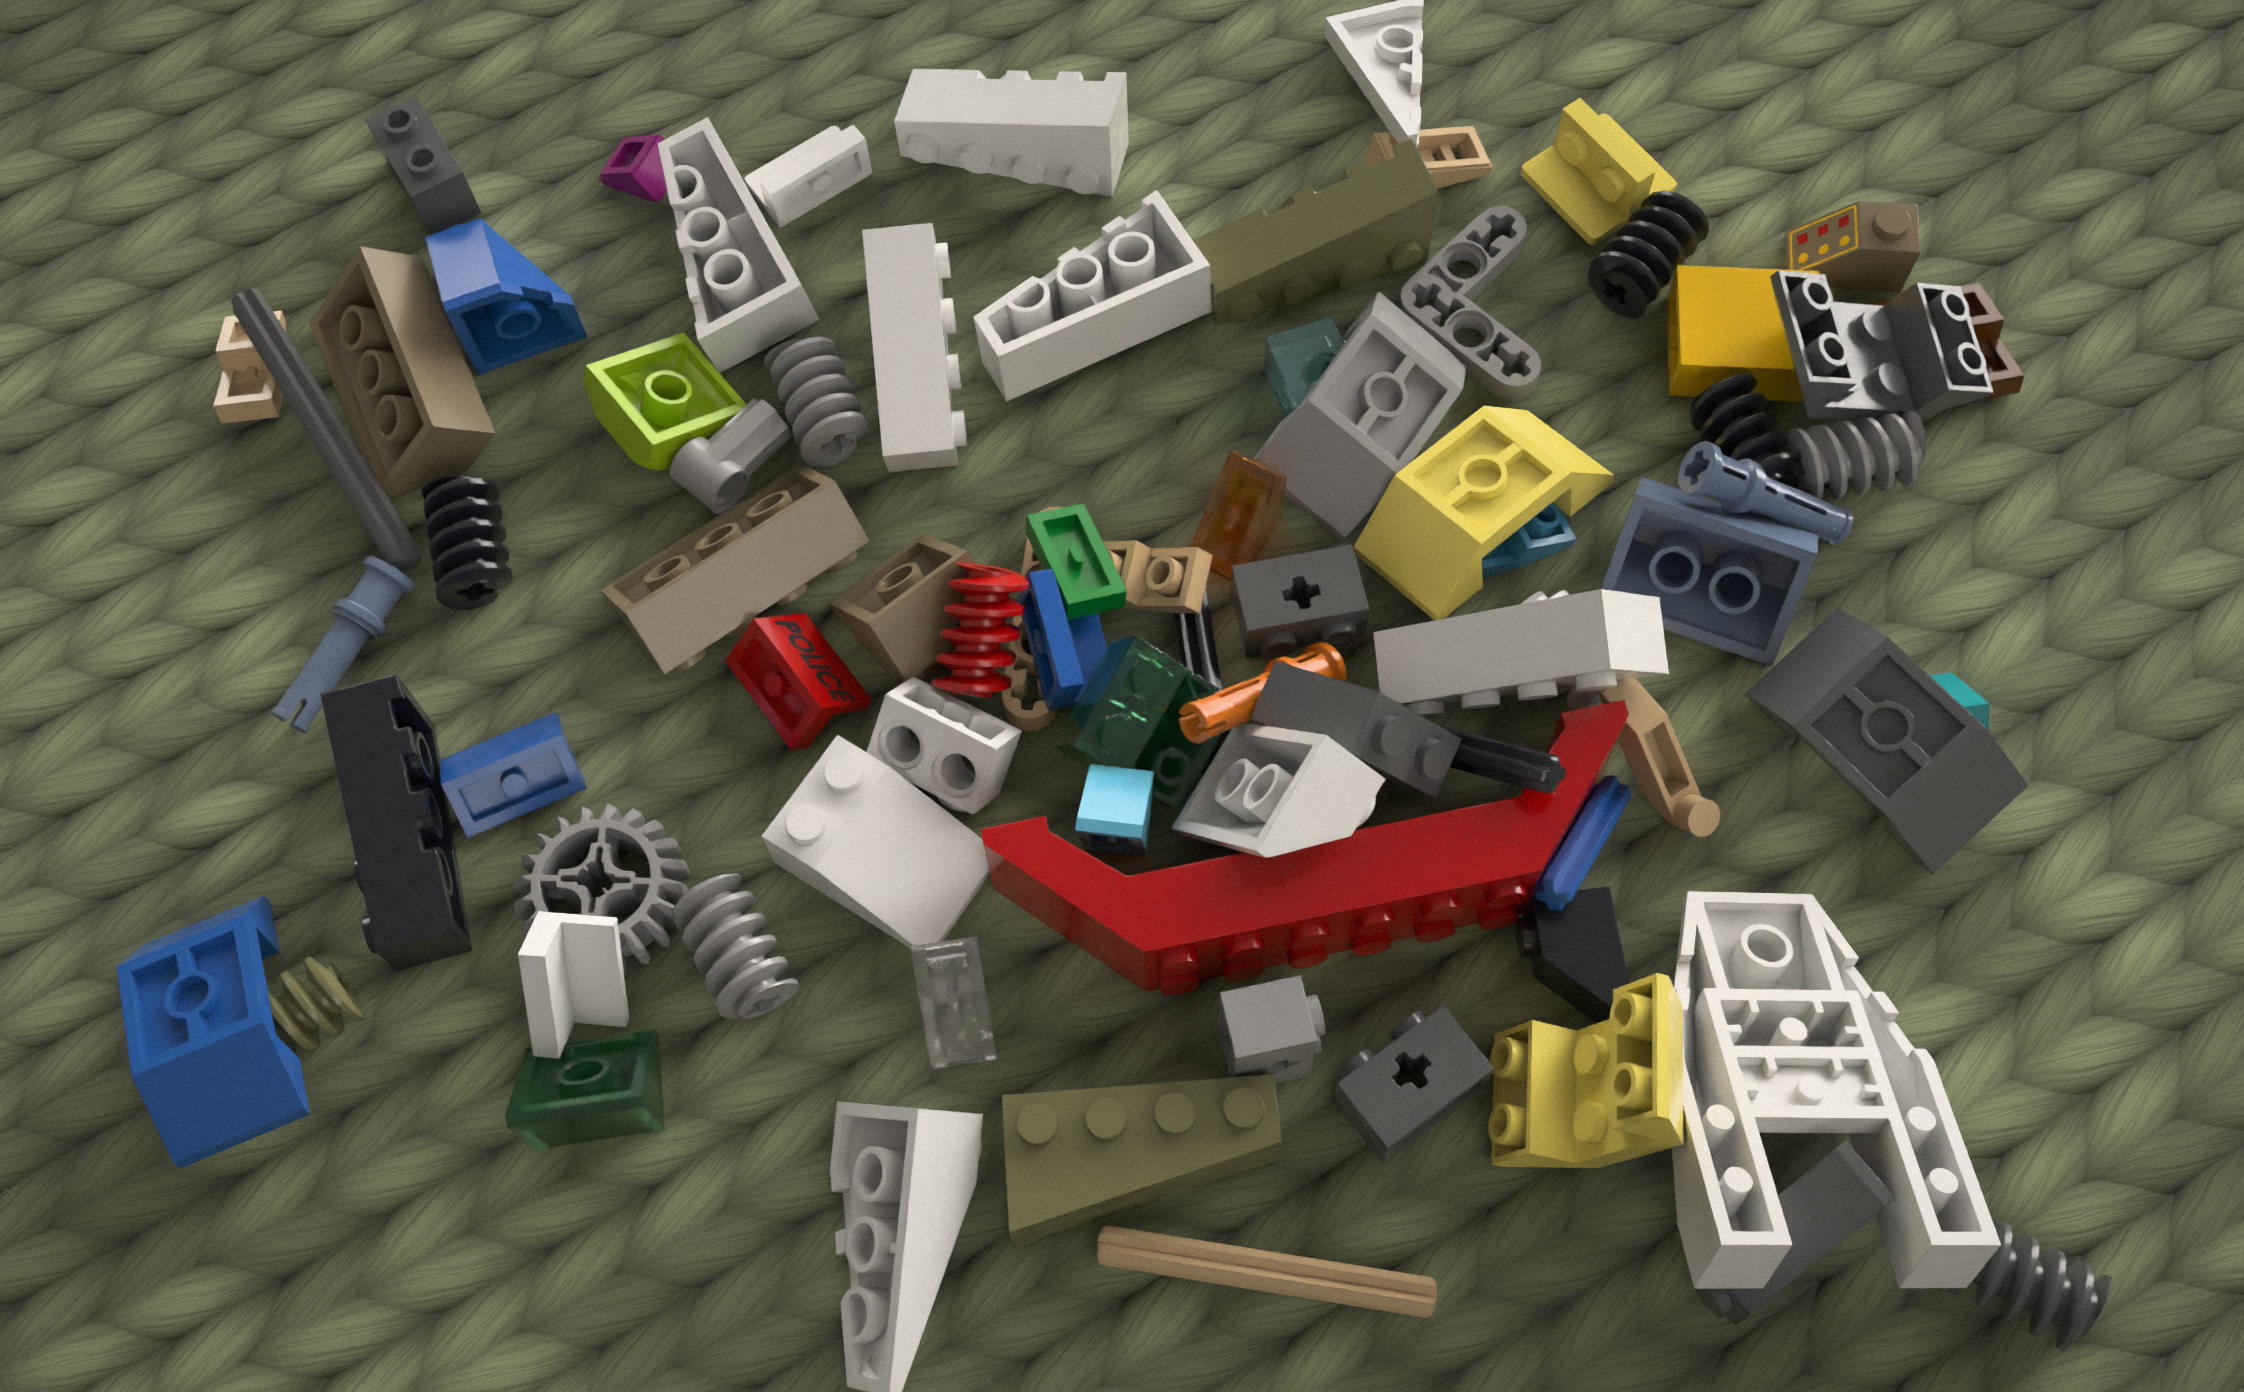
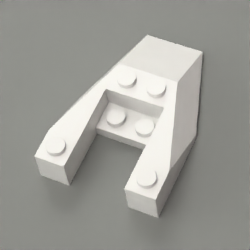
(1800, 1044)

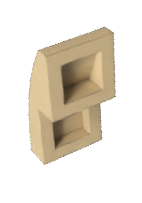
(246, 384)

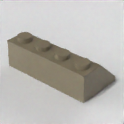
(400, 372)
(736, 567)

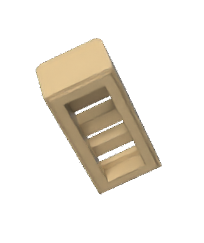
(1439, 141)

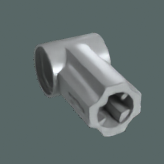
(721, 467)

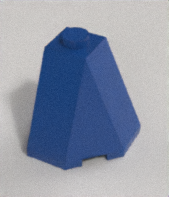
(499, 298)

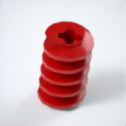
(981, 630)

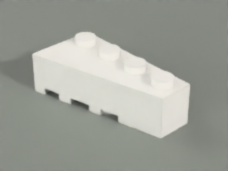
(1018, 127)
(733, 264)

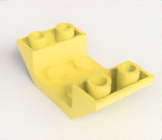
(1470, 498)
(1591, 1090)

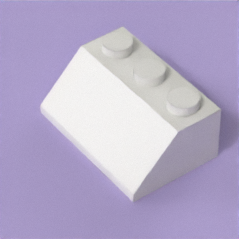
(1279, 792)

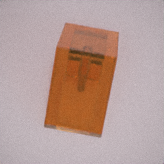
(1240, 513)

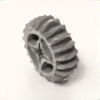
(600, 842)

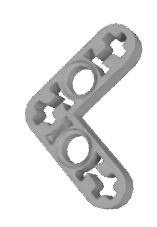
(1457, 310)

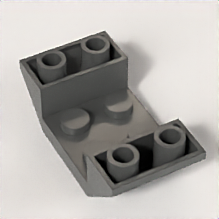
(1878, 358)
(1890, 736)

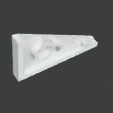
(1385, 60)

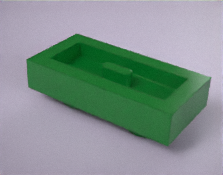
(1082, 567)

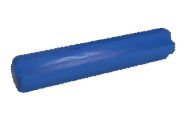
(1582, 843)

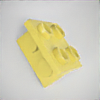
(1594, 173)

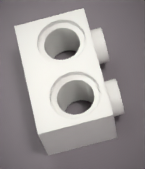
(945, 733)

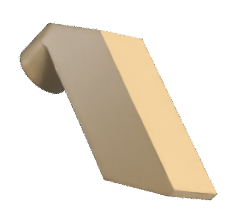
(1660, 762)

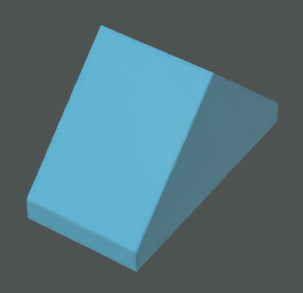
(1116, 810)

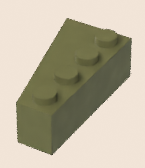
(1323, 239)
(1128, 1146)

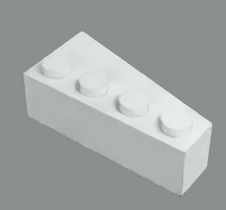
(1096, 302)
(912, 347)
(1522, 651)

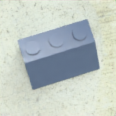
(1715, 570)

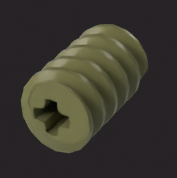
(313, 1005)

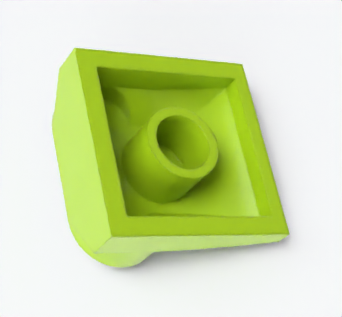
(659, 399)

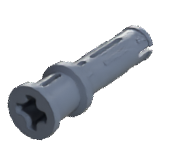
(1745, 487)
(357, 619)

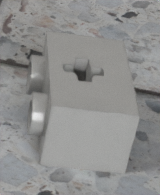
(1270, 1030)

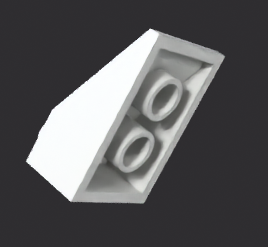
(878, 846)

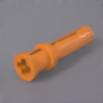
(1236, 703)

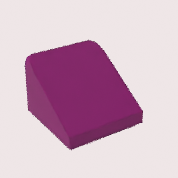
(637, 168)

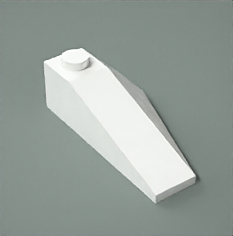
(904, 1201)

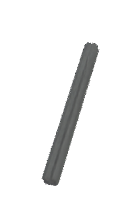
(326, 430)

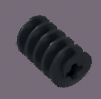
(1647, 252)
(1731, 420)
(466, 541)

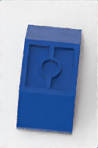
(207, 1034)

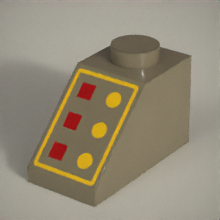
(1858, 246)

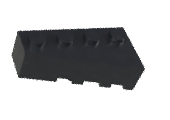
(397, 822)

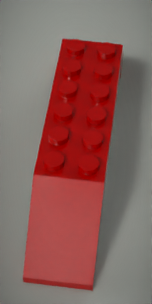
(1317, 901)

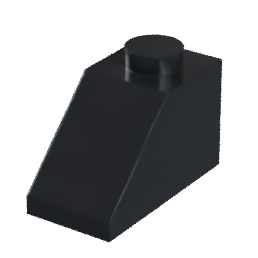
(1576, 949)

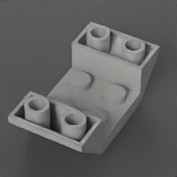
(1364, 417)

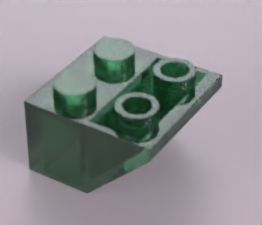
(1133, 719)

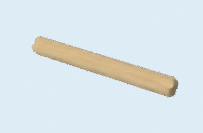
(1267, 1271)

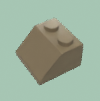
(901, 606)

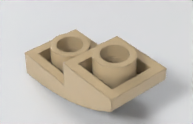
(1161, 577)

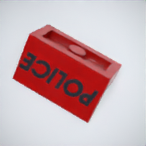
(794, 676)

